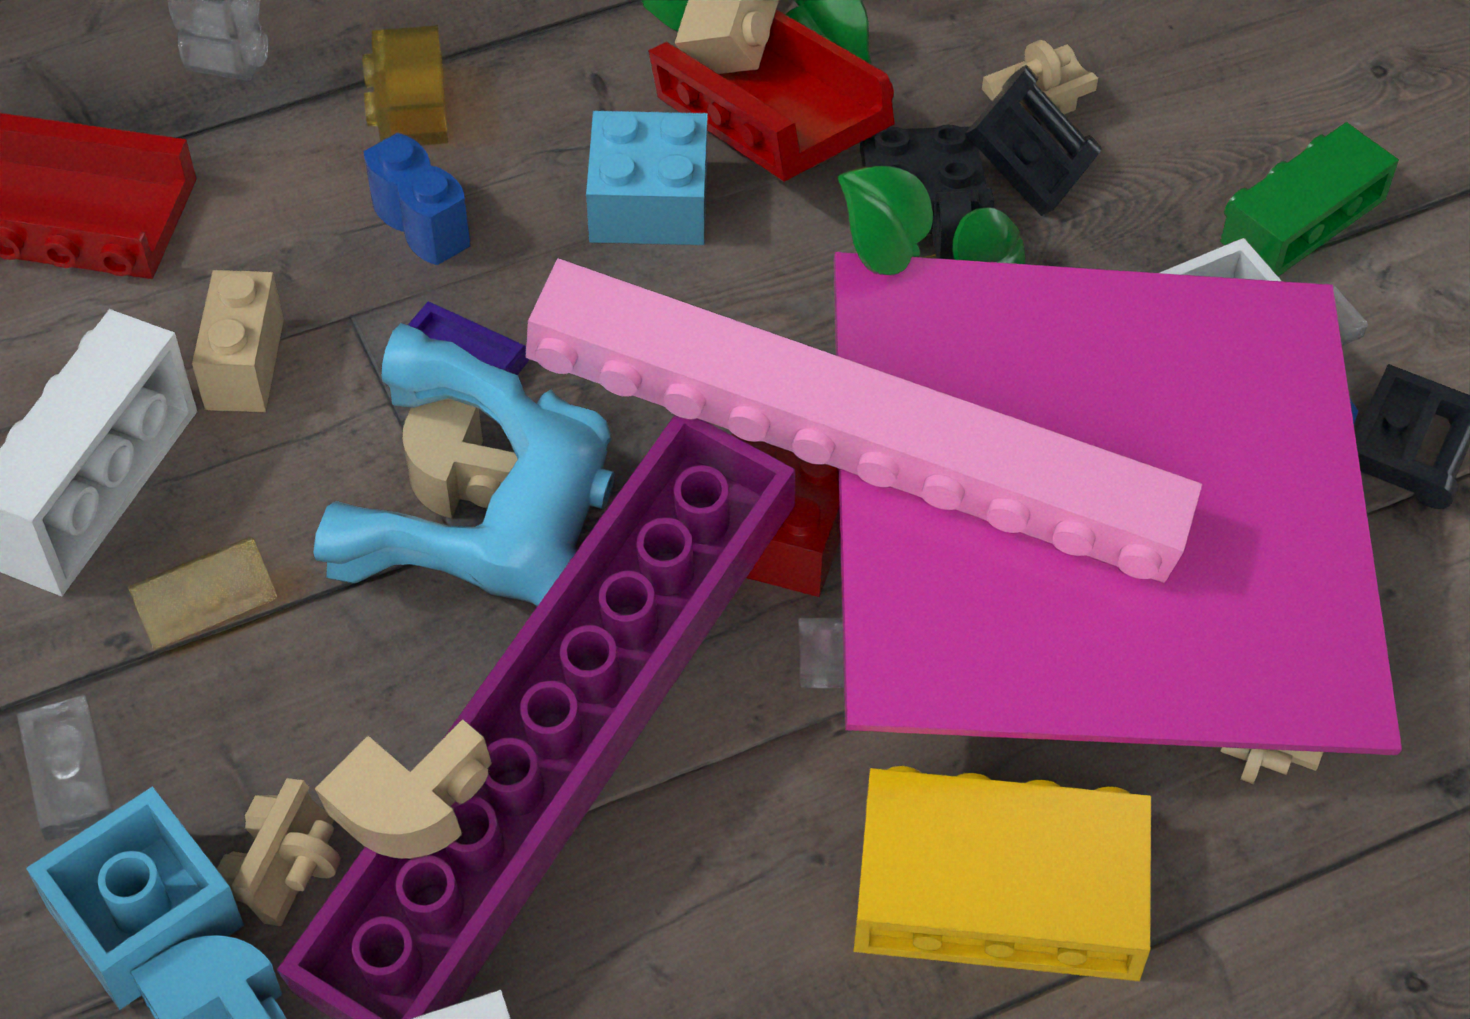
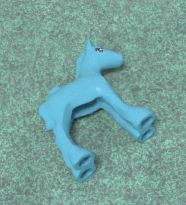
(532, 514)

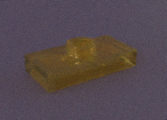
(202, 592)

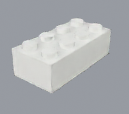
(89, 448)

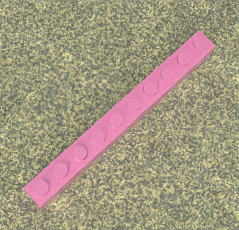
(862, 421)

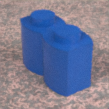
(417, 198)

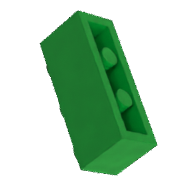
(1310, 197)

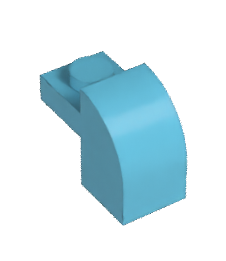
(210, 981)

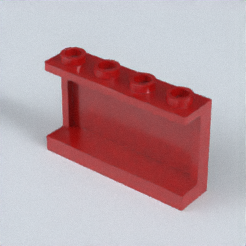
(790, 111)
(90, 195)

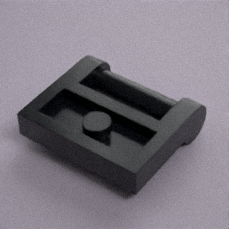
(1025, 150)
(1397, 426)

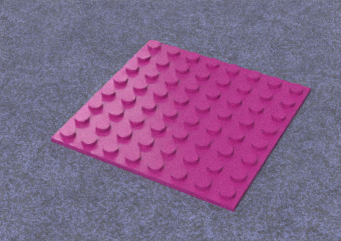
(993, 633)

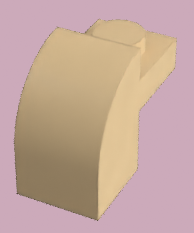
(447, 457)
(401, 809)

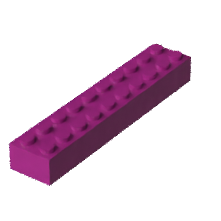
(555, 725)

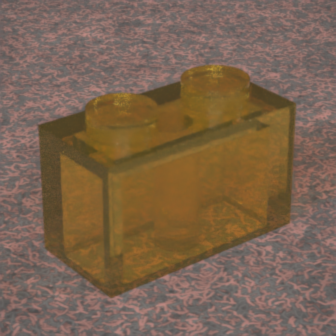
(406, 84)

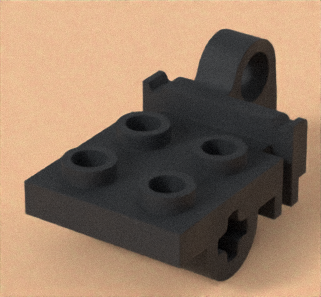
(945, 165)

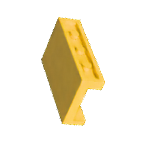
(1005, 874)

